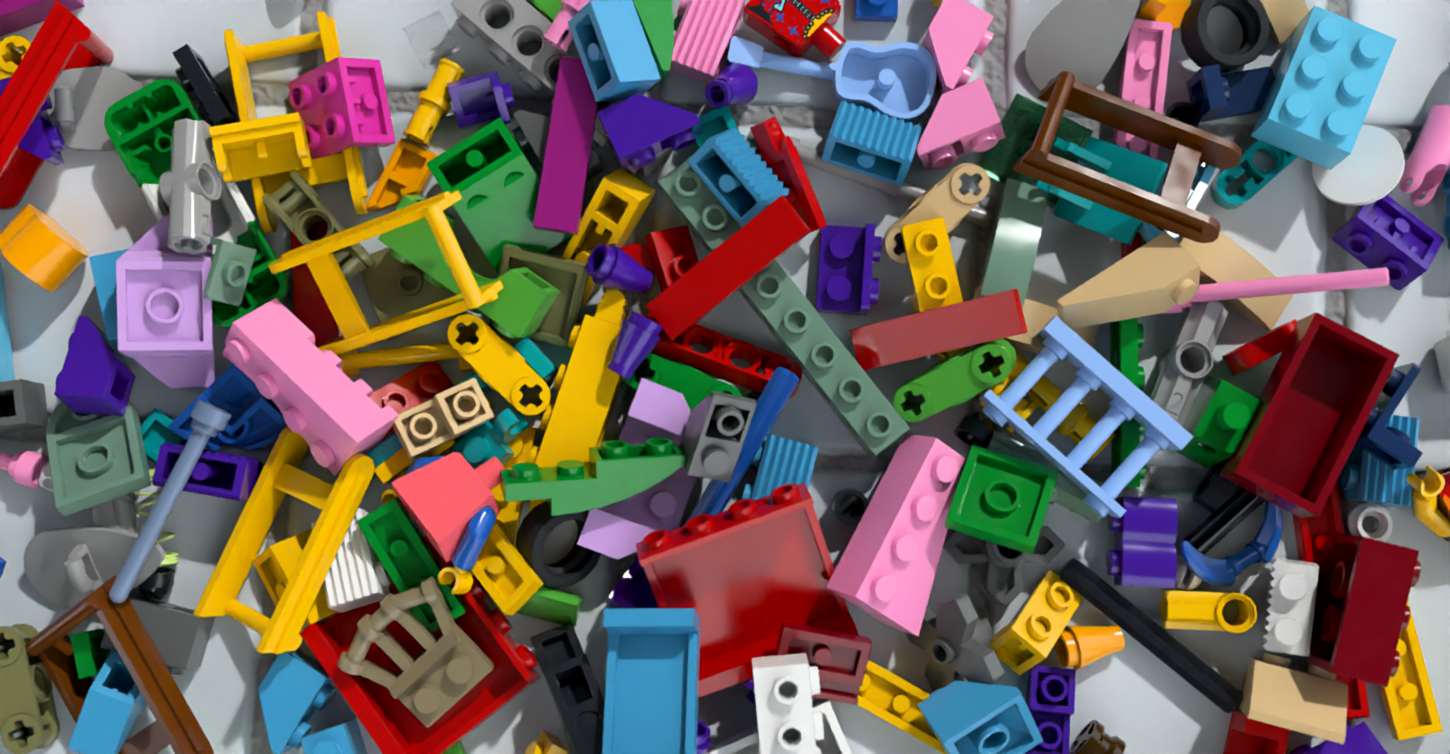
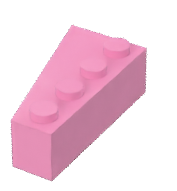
(308, 385)
(901, 535)

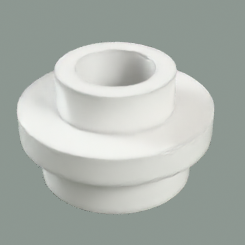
(1379, 515)

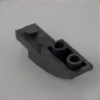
(572, 688)

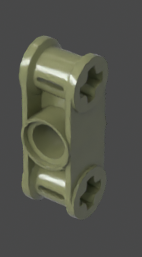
(300, 208)
(24, 694)

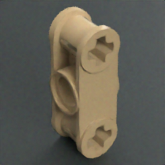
(940, 201)

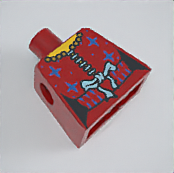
(797, 24)

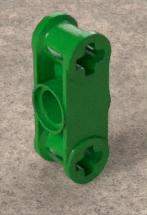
(682, 378)

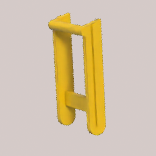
(325, 169)
(340, 298)
(338, 509)

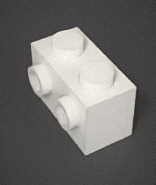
(785, 704)

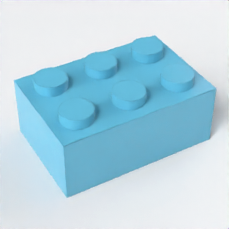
(1323, 88)

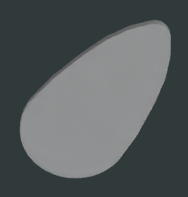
(1079, 39)
(81, 102)
(76, 561)

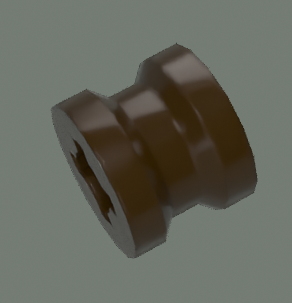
(1094, 740)

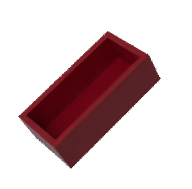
(1310, 415)

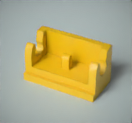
(261, 147)

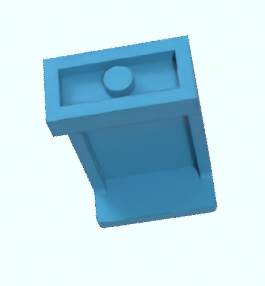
(651, 681)

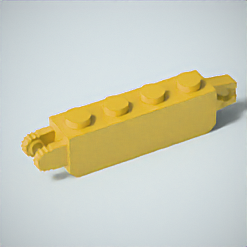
(585, 389)

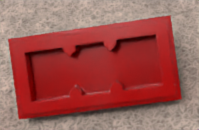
(671, 254)

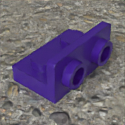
(1389, 237)
(846, 269)

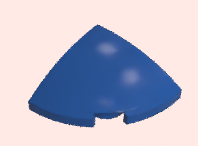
(253, 419)

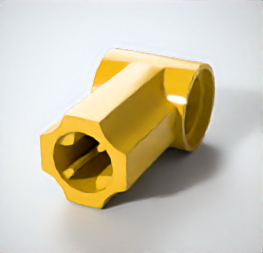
(1204, 610)

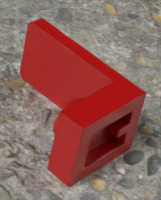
(412, 389)

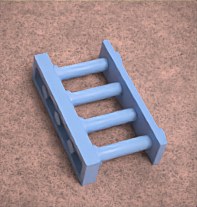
(1126, 404)

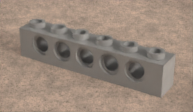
(506, 44)

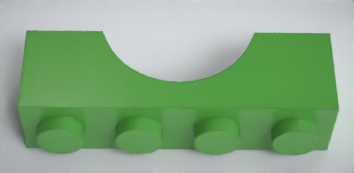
(519, 304)

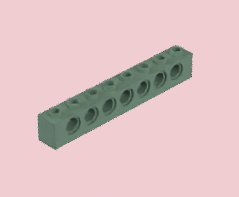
(792, 321)

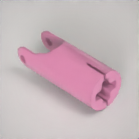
(1429, 157)

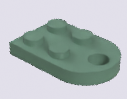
(95, 457)

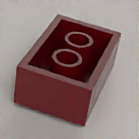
(1363, 608)

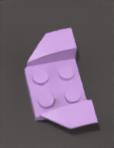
(163, 310)
(619, 526)

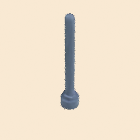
(206, 423)

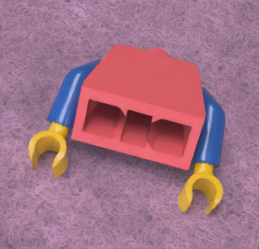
(451, 509)

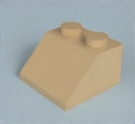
(1295, 698)

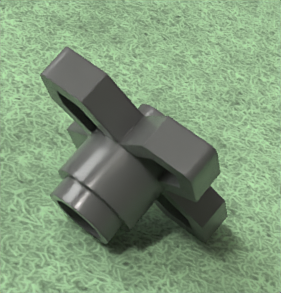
(1003, 570)
(957, 644)

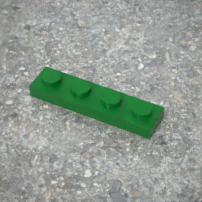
(1125, 340)

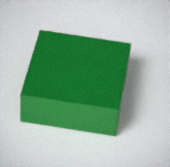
(88, 653)

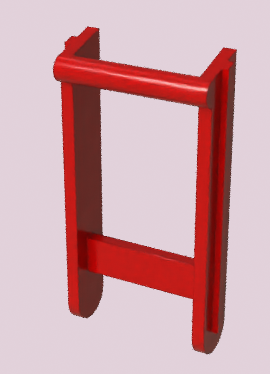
(58, 46)

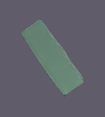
(1013, 239)

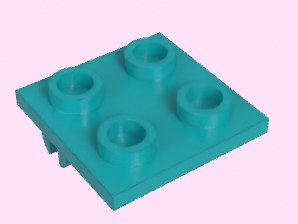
(1116, 163)

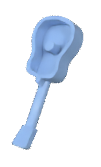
(885, 78)

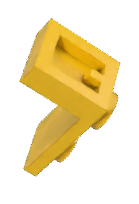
(931, 265)
(1037, 625)

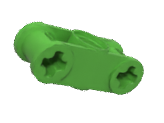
(954, 380)

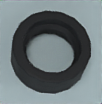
(1198, 43)
(531, 538)

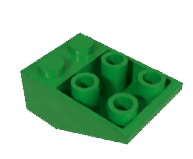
(496, 192)

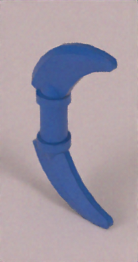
(1224, 571)

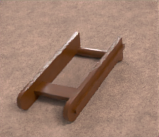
(1186, 142)
(174, 719)

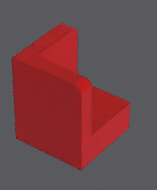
(1254, 737)

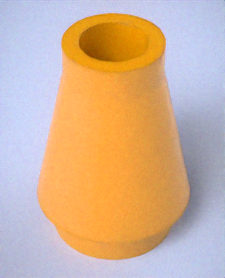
(1086, 644)

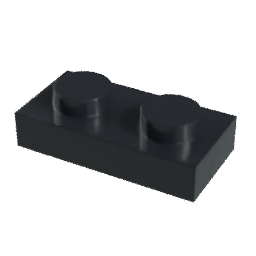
(196, 76)

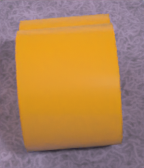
(41, 248)

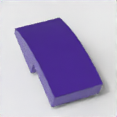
(1051, 703)

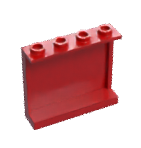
(745, 578)
(388, 719)

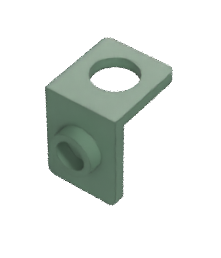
(228, 272)

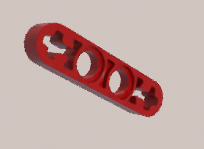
(718, 362)

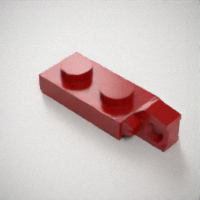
(786, 163)

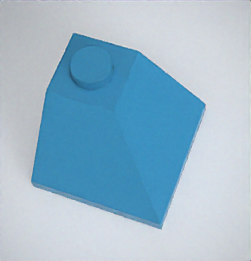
(980, 719)

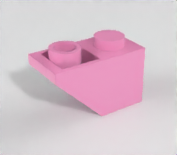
(952, 40)
(960, 124)

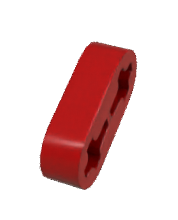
(1259, 348)

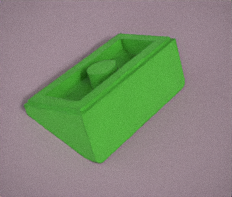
(552, 606)

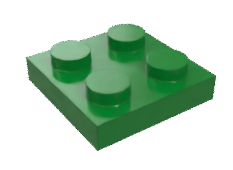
(1001, 499)

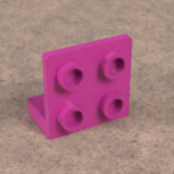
(343, 106)

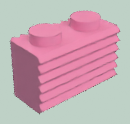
(704, 36)

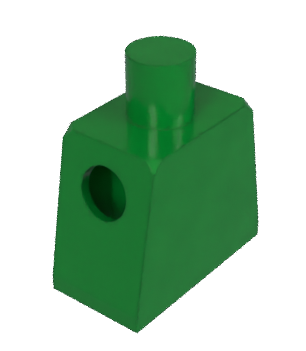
(1219, 420)

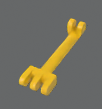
(357, 360)

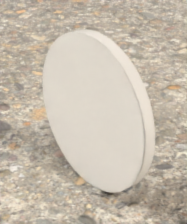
(1366, 173)

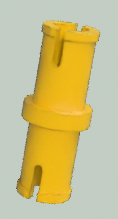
(433, 102)

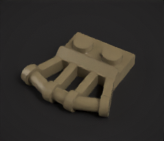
(439, 674)

